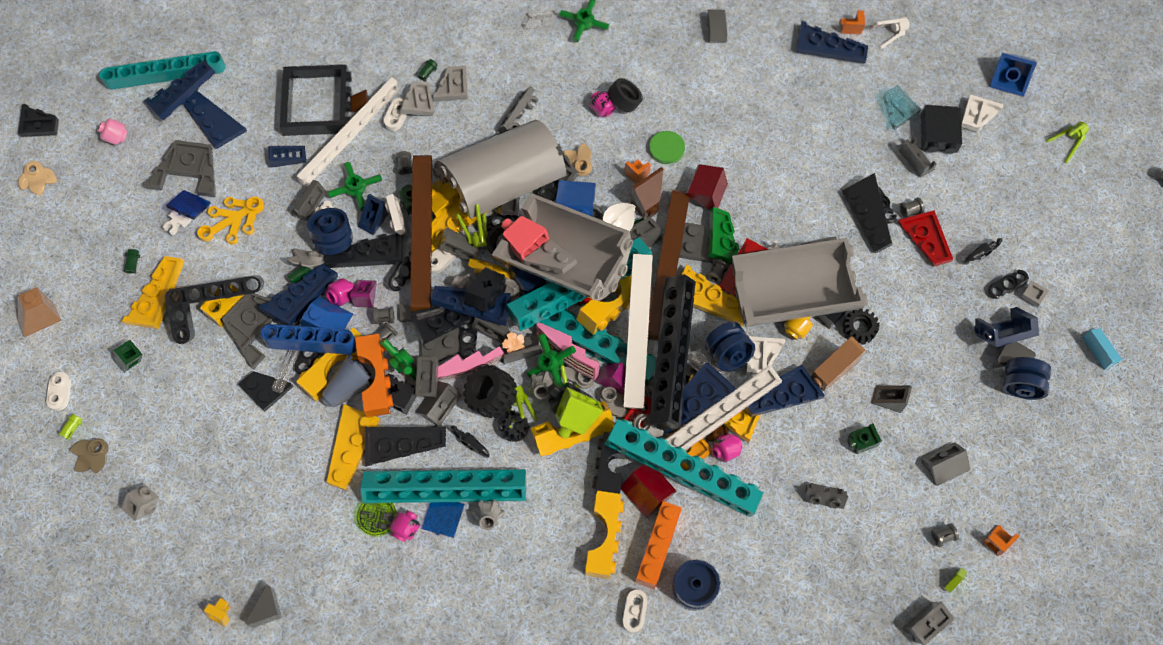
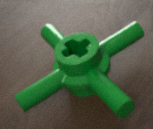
(584, 20)
(350, 188)
(400, 359)
(550, 360)

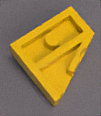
(479, 265)

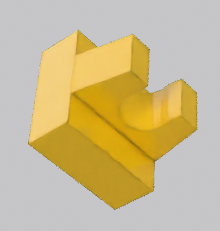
(218, 612)

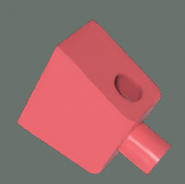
(524, 236)

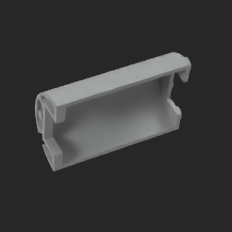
(502, 167)
(596, 244)
(796, 282)

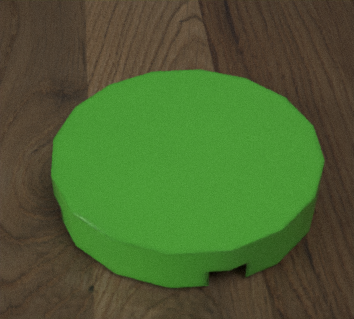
(667, 147)

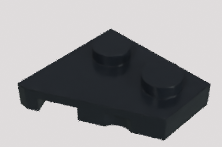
(37, 123)
(260, 389)

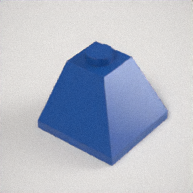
(1013, 73)
(325, 315)

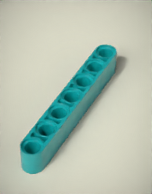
(157, 70)

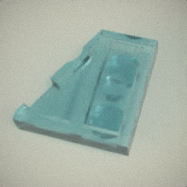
(899, 107)

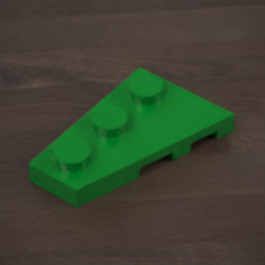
(721, 237)

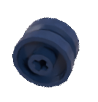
(330, 231)
(730, 346)
(1027, 378)
(702, 574)

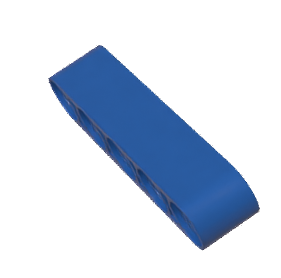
(300, 335)

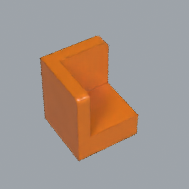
(853, 26)
(637, 171)
(999, 540)

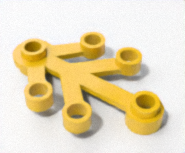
(233, 218)

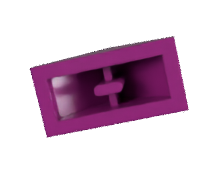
(364, 293)
(613, 376)

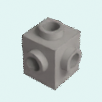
(140, 502)

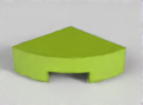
(958, 576)

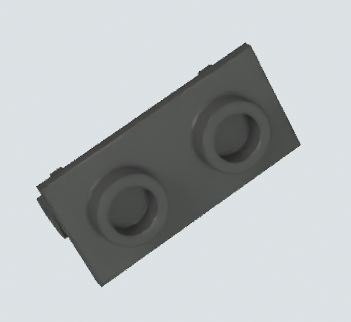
(817, 495)

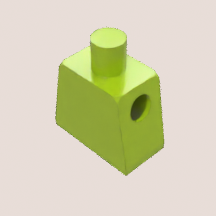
(576, 413)

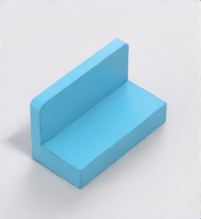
(1101, 348)

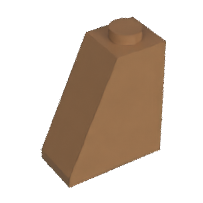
(36, 311)
(838, 364)

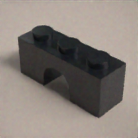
(607, 480)

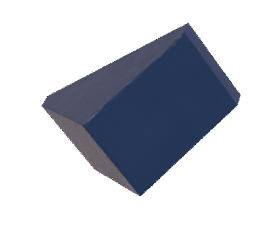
(373, 214)

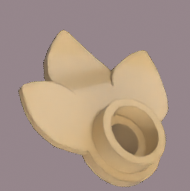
(580, 159)
(36, 180)

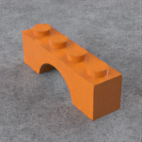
(376, 397)
(658, 545)

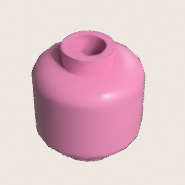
(112, 131)

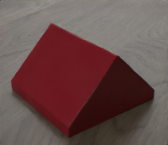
(708, 186)
(647, 489)

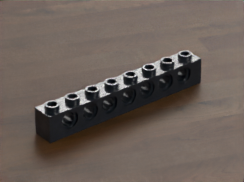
(672, 353)

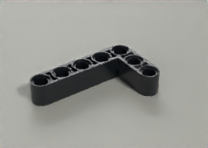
(205, 295)

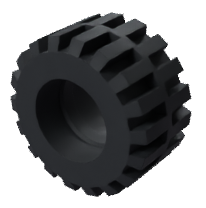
(500, 397)

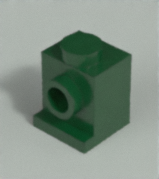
(406, 197)
(127, 355)
(872, 439)

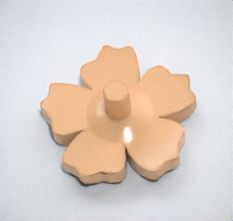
(513, 343)

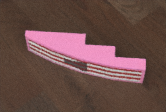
(560, 341)
(457, 367)

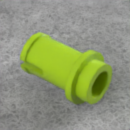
(70, 426)

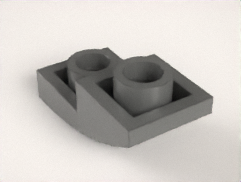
(717, 26)

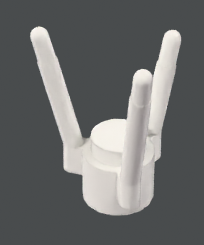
(897, 25)

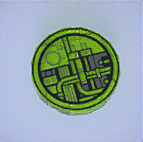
(376, 518)

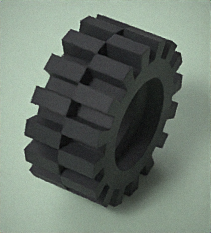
(860, 315)

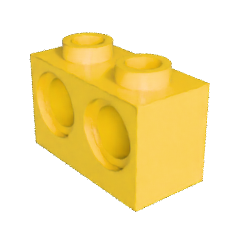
(223, 304)

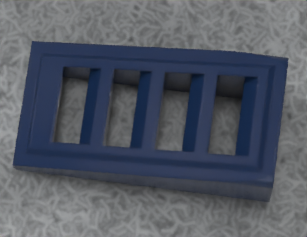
(285, 161)

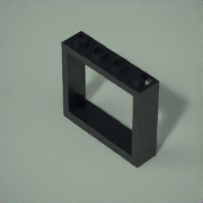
(314, 127)

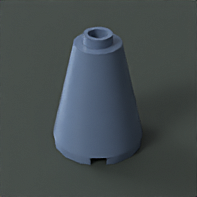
(347, 382)

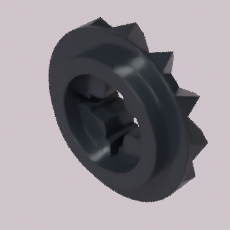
(511, 434)

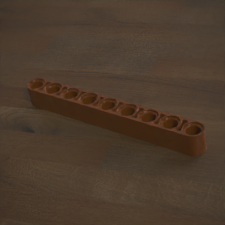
(421, 233)
(668, 258)

